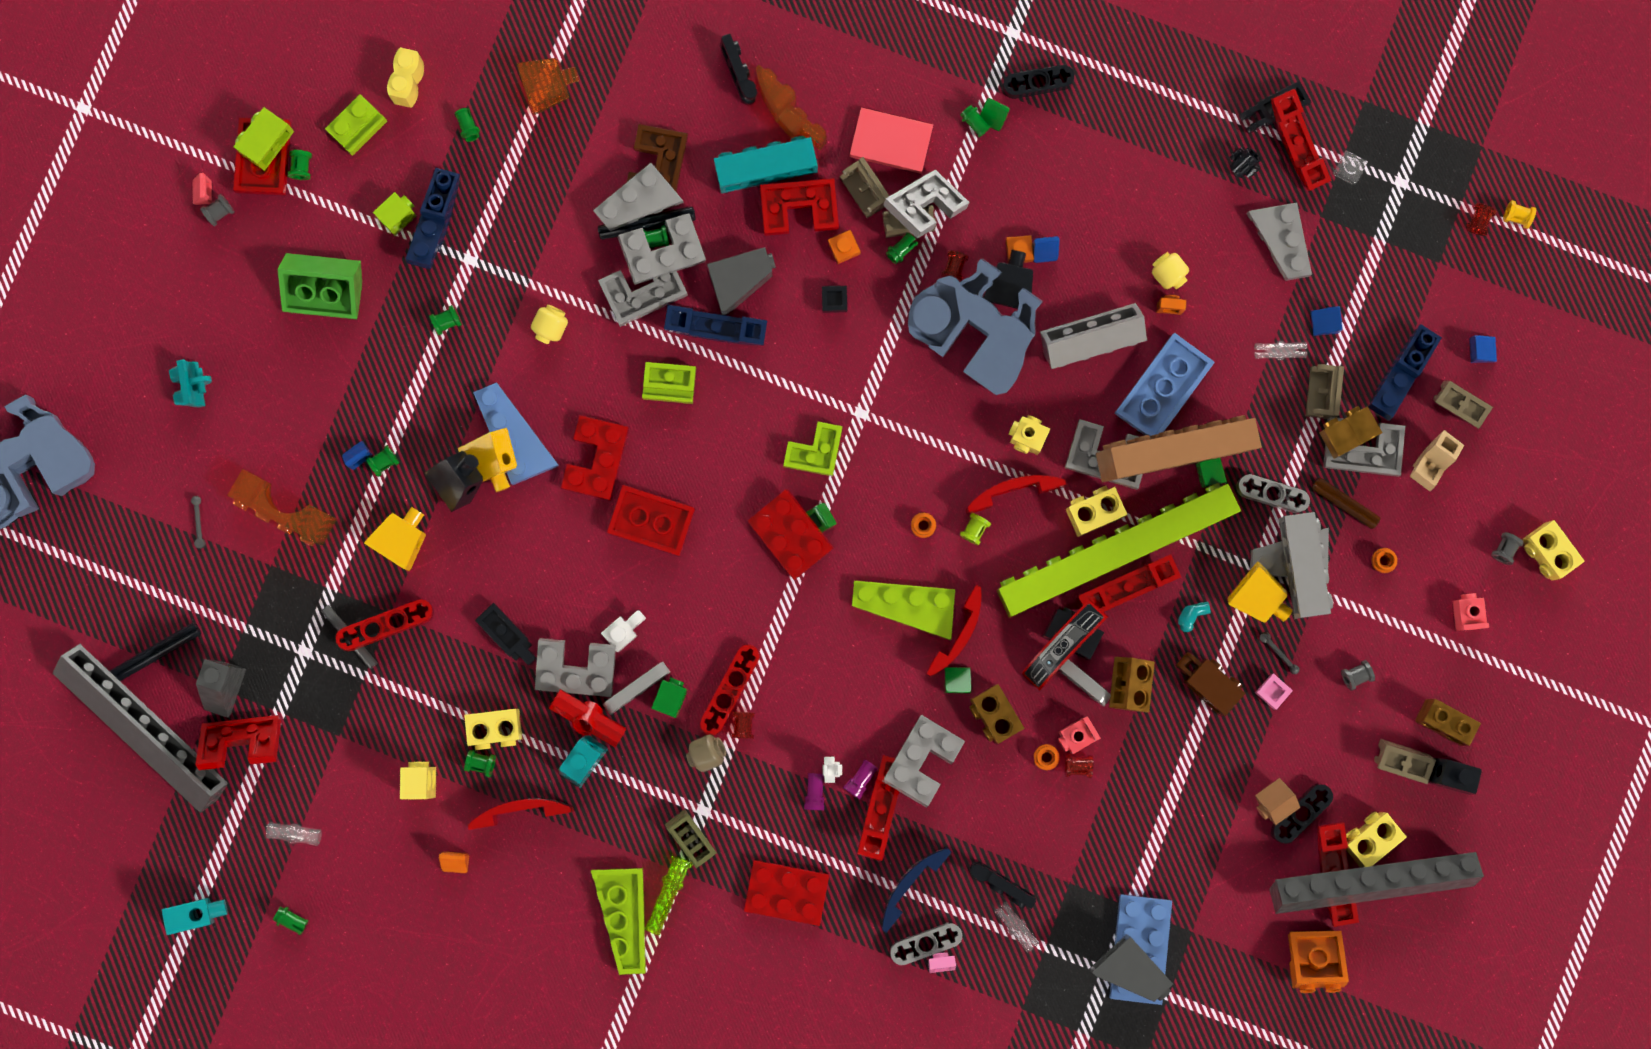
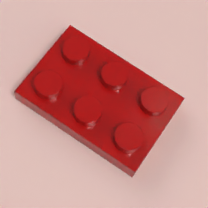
(254, 180)
(651, 520)
(790, 534)
(786, 892)

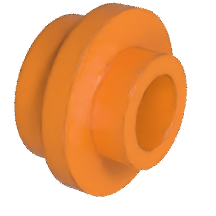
(923, 517)
(1391, 560)
(1054, 757)

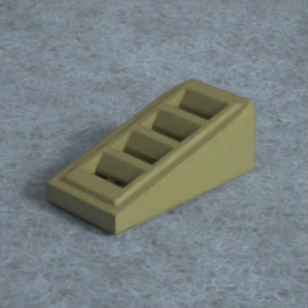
(676, 821)

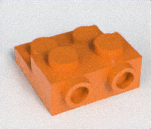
(1317, 961)

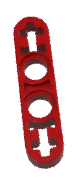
(383, 621)
(733, 691)

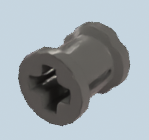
(217, 210)
(1507, 548)
(1358, 675)

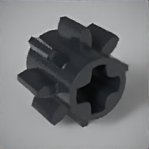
(1245, 162)

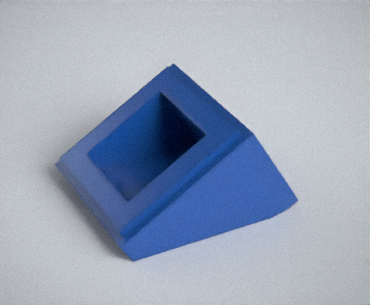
(1046, 249)
(1326, 321)
(1483, 349)
(356, 455)

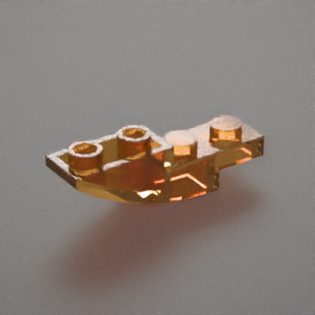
(780, 102)

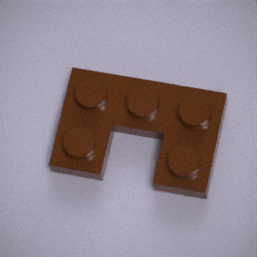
(668, 146)

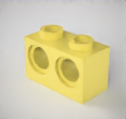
(1098, 515)
(1557, 545)
(493, 723)
(417, 781)
(1376, 846)

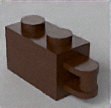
(1211, 683)

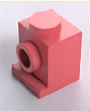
(1462, 615)
(1067, 735)

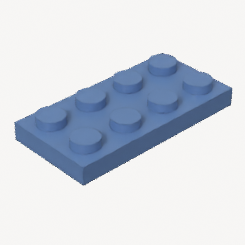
(1164, 387)
(1148, 925)

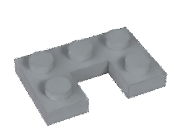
(909, 202)
(649, 264)
(633, 305)
(1084, 449)
(1381, 460)
(590, 680)
(905, 772)

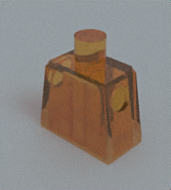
(545, 83)

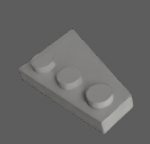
(637, 198)

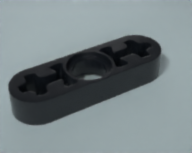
(1057, 84)
(1313, 814)

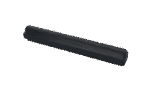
(647, 223)
(156, 651)

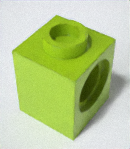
(395, 213)

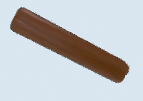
(1346, 503)

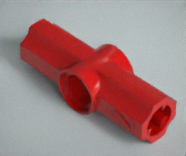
(587, 718)

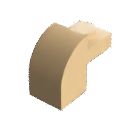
(1435, 460)

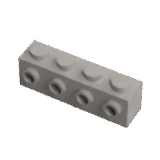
(1093, 336)
(1305, 565)

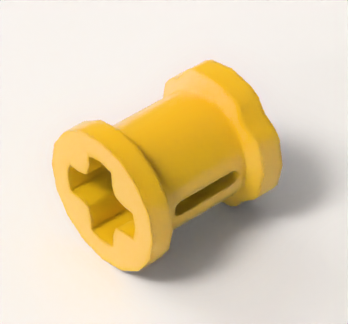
(1519, 214)

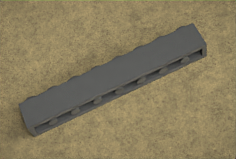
(138, 727)
(1375, 882)

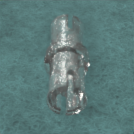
(1280, 350)
(293, 833)
(1016, 927)

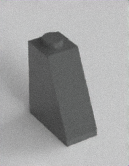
(740, 277)
(219, 686)
(1132, 970)

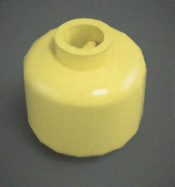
(1170, 271)
(549, 324)

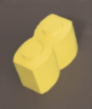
(407, 74)

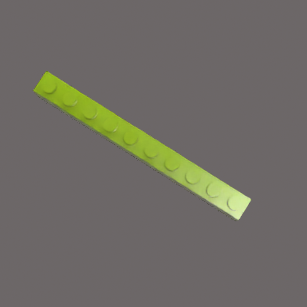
(1117, 550)

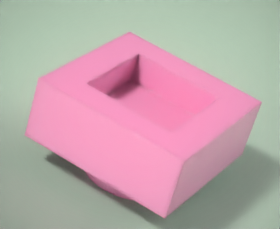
(1273, 691)
(941, 962)

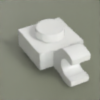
(621, 631)
(831, 769)

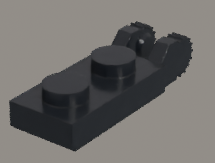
(738, 71)
(1265, 108)
(1002, 884)

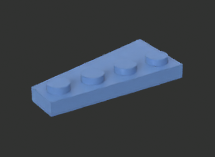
(529, 451)

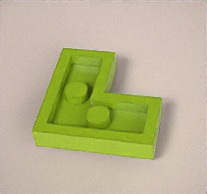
(819, 457)

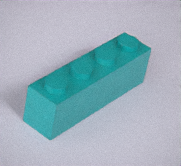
(765, 164)

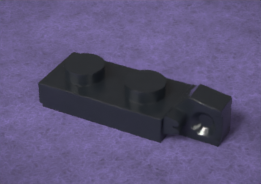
(506, 634)

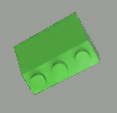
(320, 285)

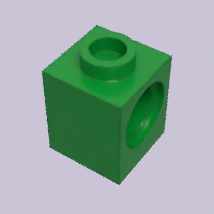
(670, 697)

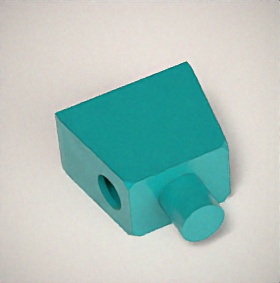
(582, 760)
(182, 916)

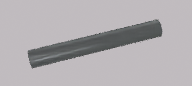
(336, 621)

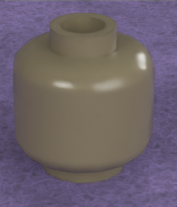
(706, 753)

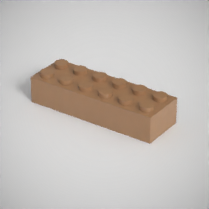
(1178, 448)

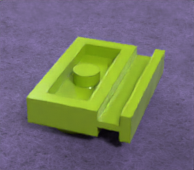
(356, 124)
(669, 382)

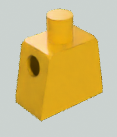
(494, 457)
(399, 538)
(1260, 595)

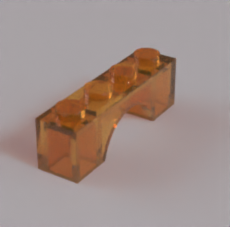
(256, 494)

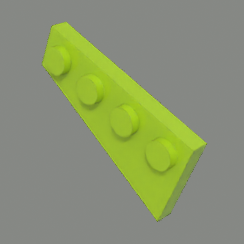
(914, 606)
(623, 910)

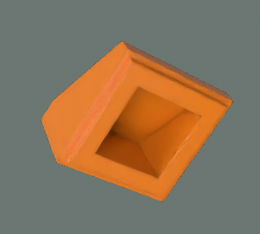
(454, 862)

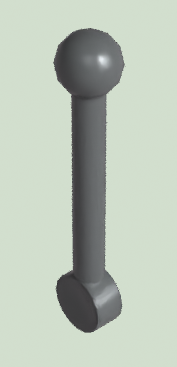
(199, 542)
(1265, 637)

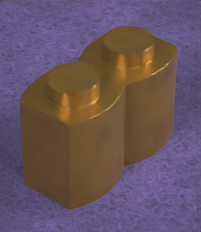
(1350, 432)

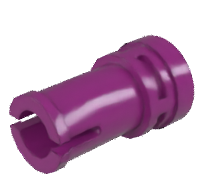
(857, 785)
(814, 797)

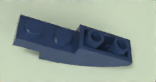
(434, 218)
(1404, 372)

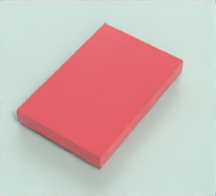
(891, 140)

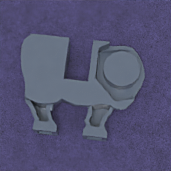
(949, 305)
(42, 443)

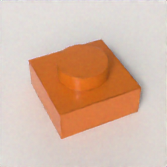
(1021, 244)
(844, 246)
(1171, 305)

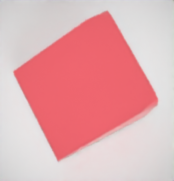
(202, 189)

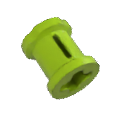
(975, 529)

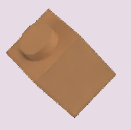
(1276, 802)

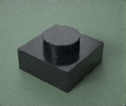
(834, 299)

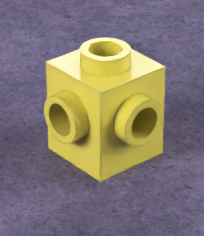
(1034, 428)

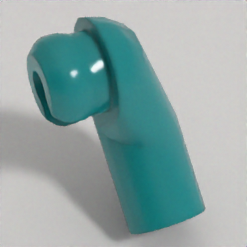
(1190, 614)

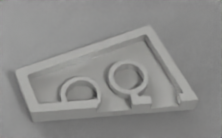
(1285, 239)
(1273, 555)

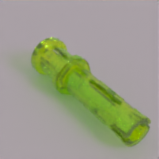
(672, 883)

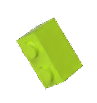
(263, 138)

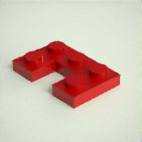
(802, 194)
(610, 444)
(259, 733)

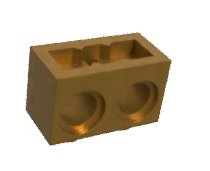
(1131, 684)
(1002, 710)
(1447, 722)

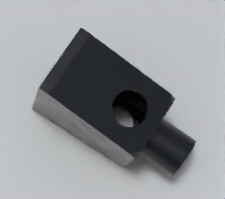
(1010, 282)
(456, 479)
(1456, 776)

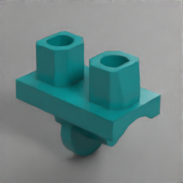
(191, 383)

